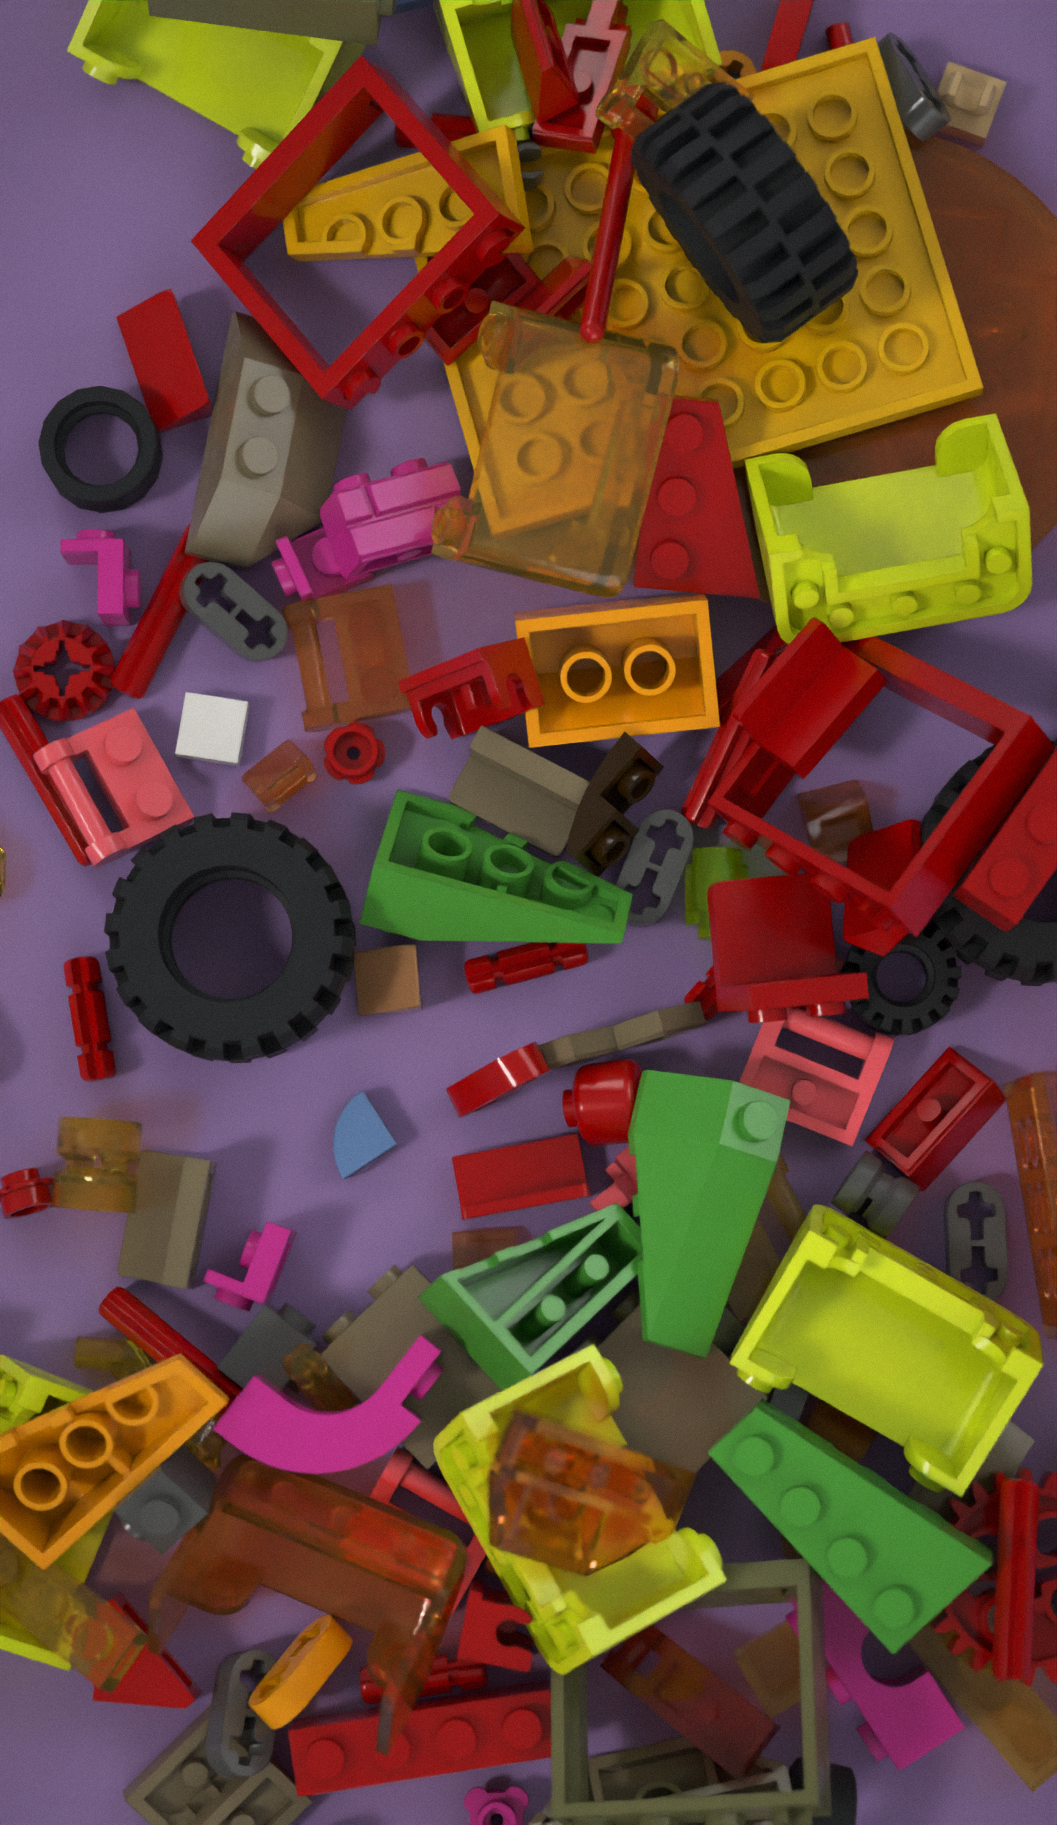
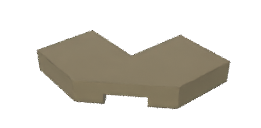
(636, 1032)

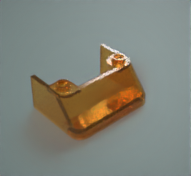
(329, 1553)

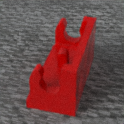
(475, 689)
(491, 1631)

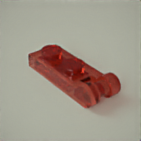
(693, 1700)

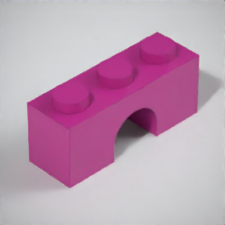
(902, 1713)

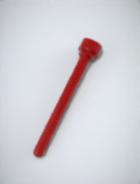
(611, 231)

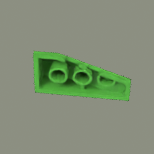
(460, 883)
(701, 1180)

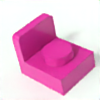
(311, 567)
(265, 1259)

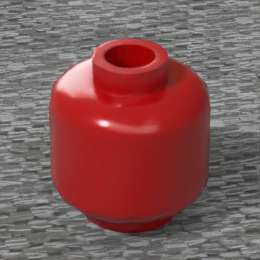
(603, 1101)

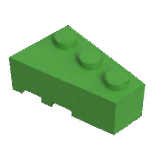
(536, 1295)

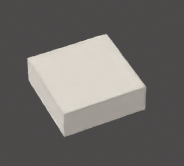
(212, 729)

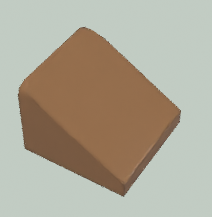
(388, 980)

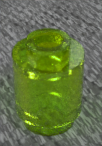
(707, 867)

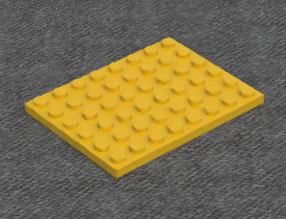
(860, 363)

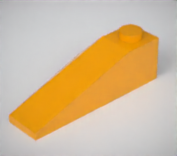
(92, 1452)

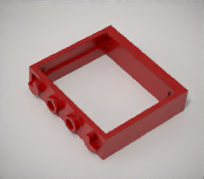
(289, 176)
(958, 838)

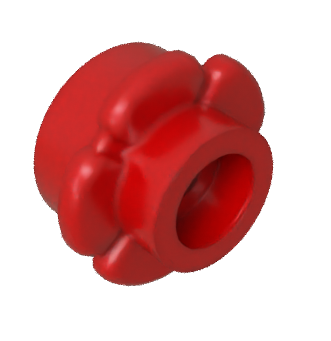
(353, 736)
(25, 1193)

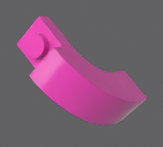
(315, 1441)

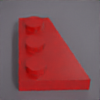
(693, 514)

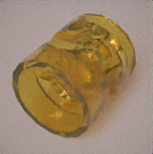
(96, 1189)

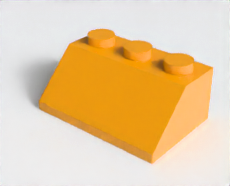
(621, 668)

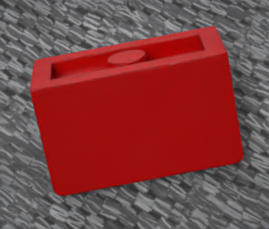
(808, 698)
(520, 1177)

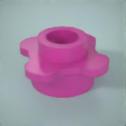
(507, 1803)

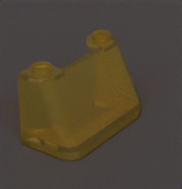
(561, 453)

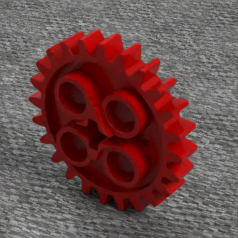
(969, 1612)

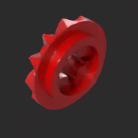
(84, 691)

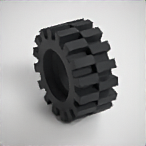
(933, 1001)

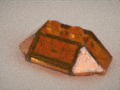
(578, 1494)

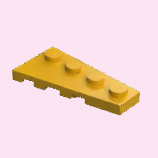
(404, 205)

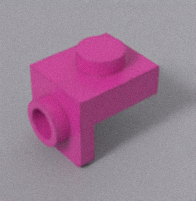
(117, 584)

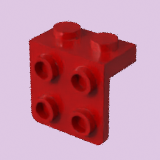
(776, 949)

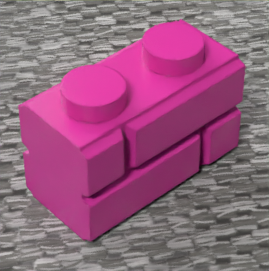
(386, 518)

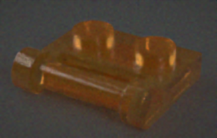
(369, 652)

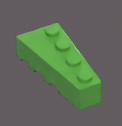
(860, 1534)

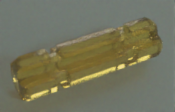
(316, 1380)

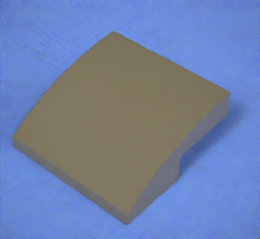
(187, 1791)

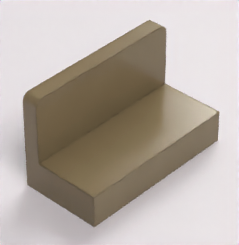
(519, 792)
(169, 1219)

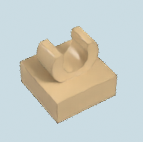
(970, 102)

